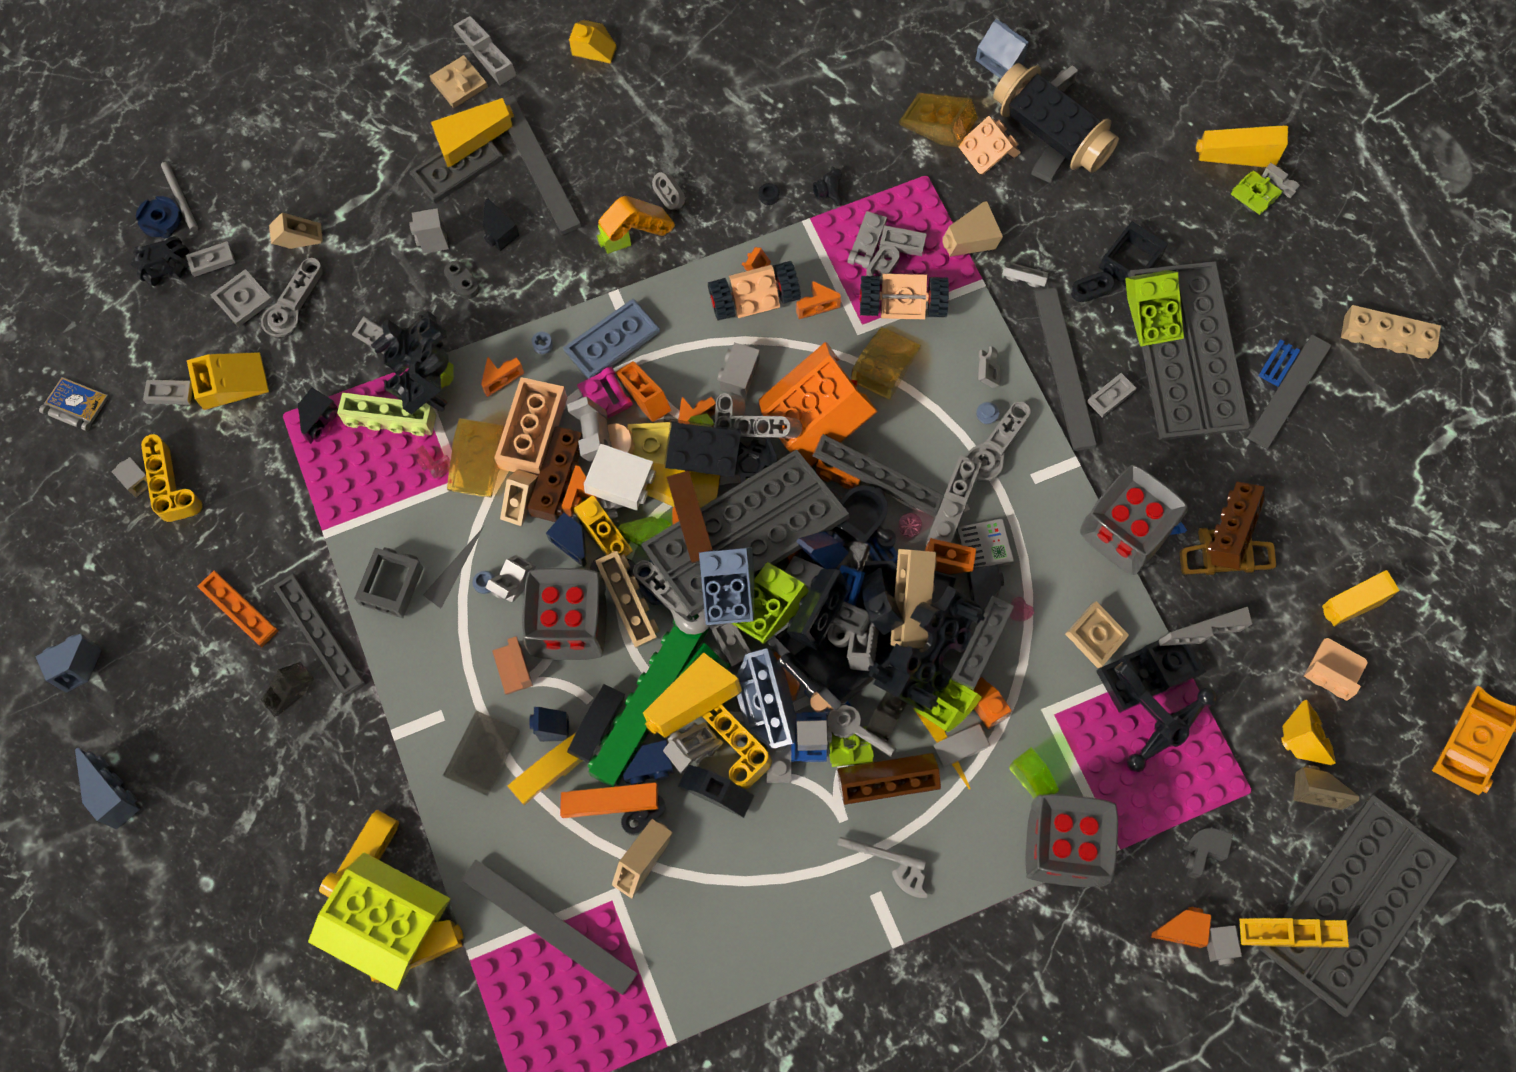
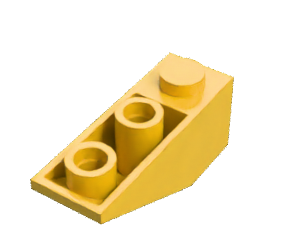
(601, 527)

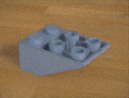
(728, 585)
(103, 791)

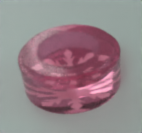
(910, 525)

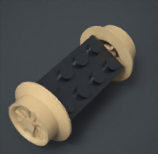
(1055, 118)

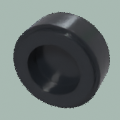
(769, 194)

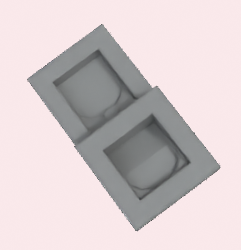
(962, 745)

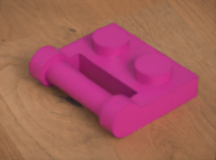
(595, 391)

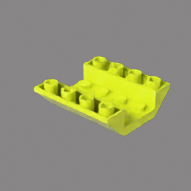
(377, 919)

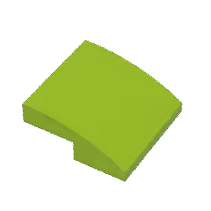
(954, 706)

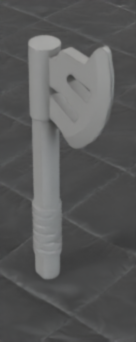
(905, 861)

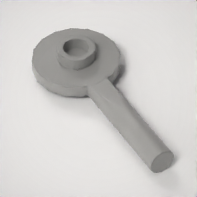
(847, 722)

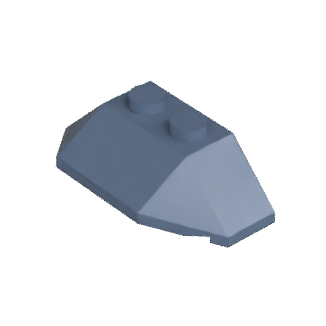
(766, 700)

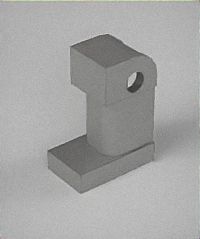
(593, 426)

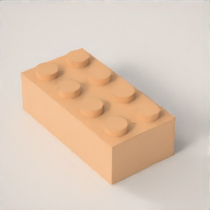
(530, 425)

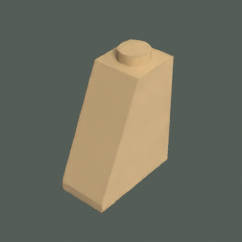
(973, 232)
(641, 858)

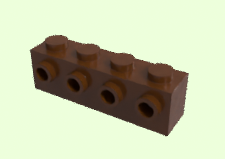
(555, 474)
(1237, 525)
(888, 778)

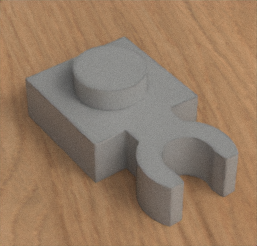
(1280, 180)

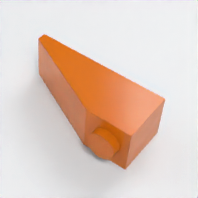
(644, 391)

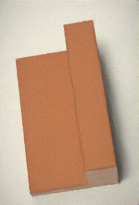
(512, 666)

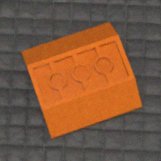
(820, 399)

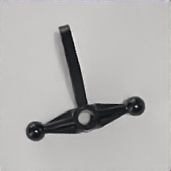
(1169, 728)

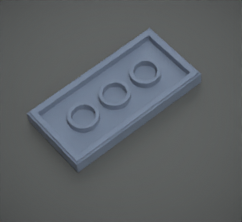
(611, 339)

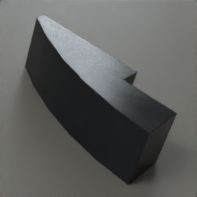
(596, 723)

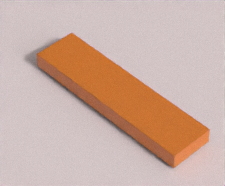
(237, 608)
(609, 800)

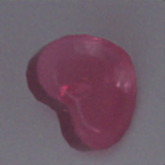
(1021, 610)

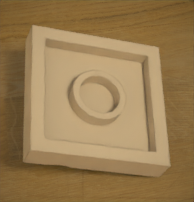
(458, 81)
(1097, 634)

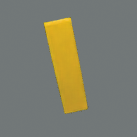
(544, 772)
(1294, 933)

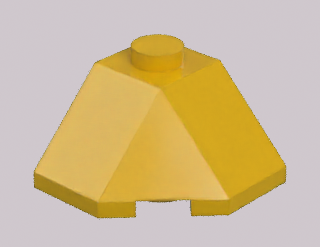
(592, 41)
(1306, 737)

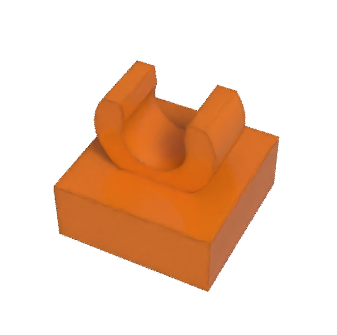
(756, 259)

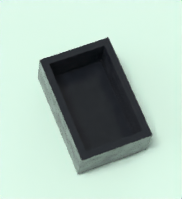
(702, 448)

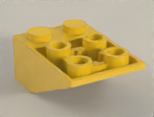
(226, 378)

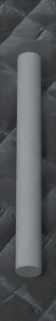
(179, 196)

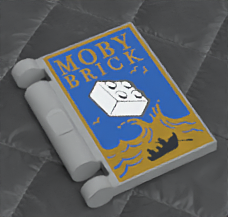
(74, 403)

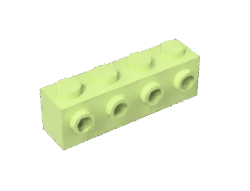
(385, 413)

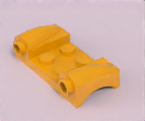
(1477, 742)

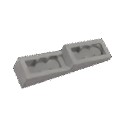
(488, 54)
(1200, 632)

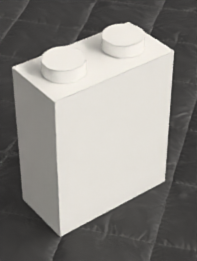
(619, 477)

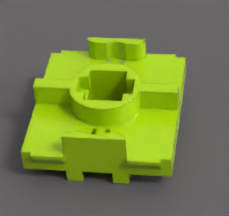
(1265, 196)
(843, 756)

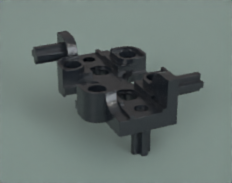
(420, 352)
(921, 672)

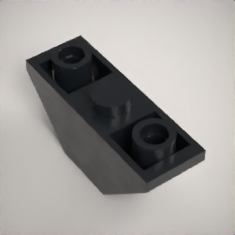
(716, 790)

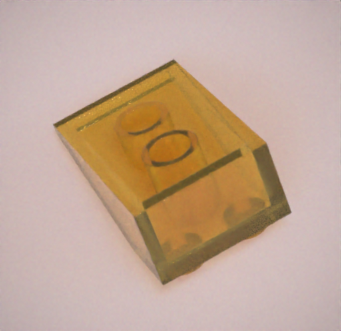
(940, 118)
(884, 362)
(473, 458)

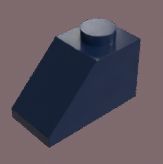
(569, 537)
(824, 549)

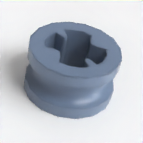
(545, 337)

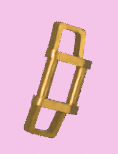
(1247, 566)

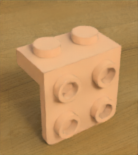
(988, 145)
(1336, 669)

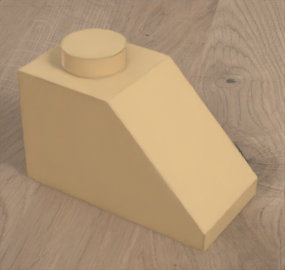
(294, 231)
(517, 496)

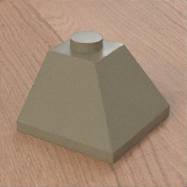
(1322, 789)

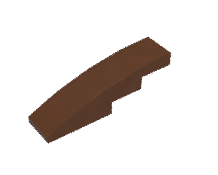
(689, 515)

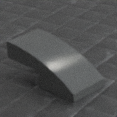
(1048, 164)

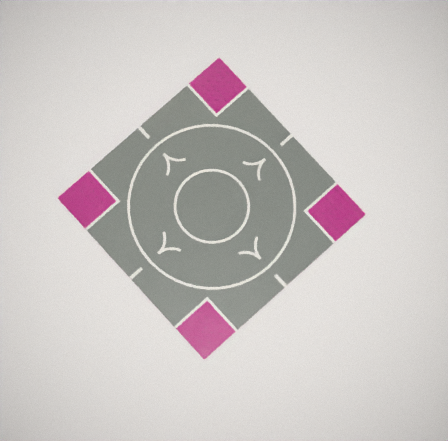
(769, 897)

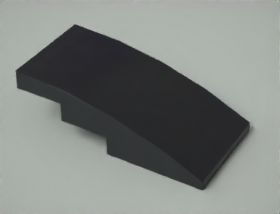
(1156, 667)

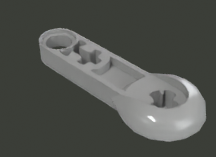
(291, 301)
(998, 442)
(670, 600)

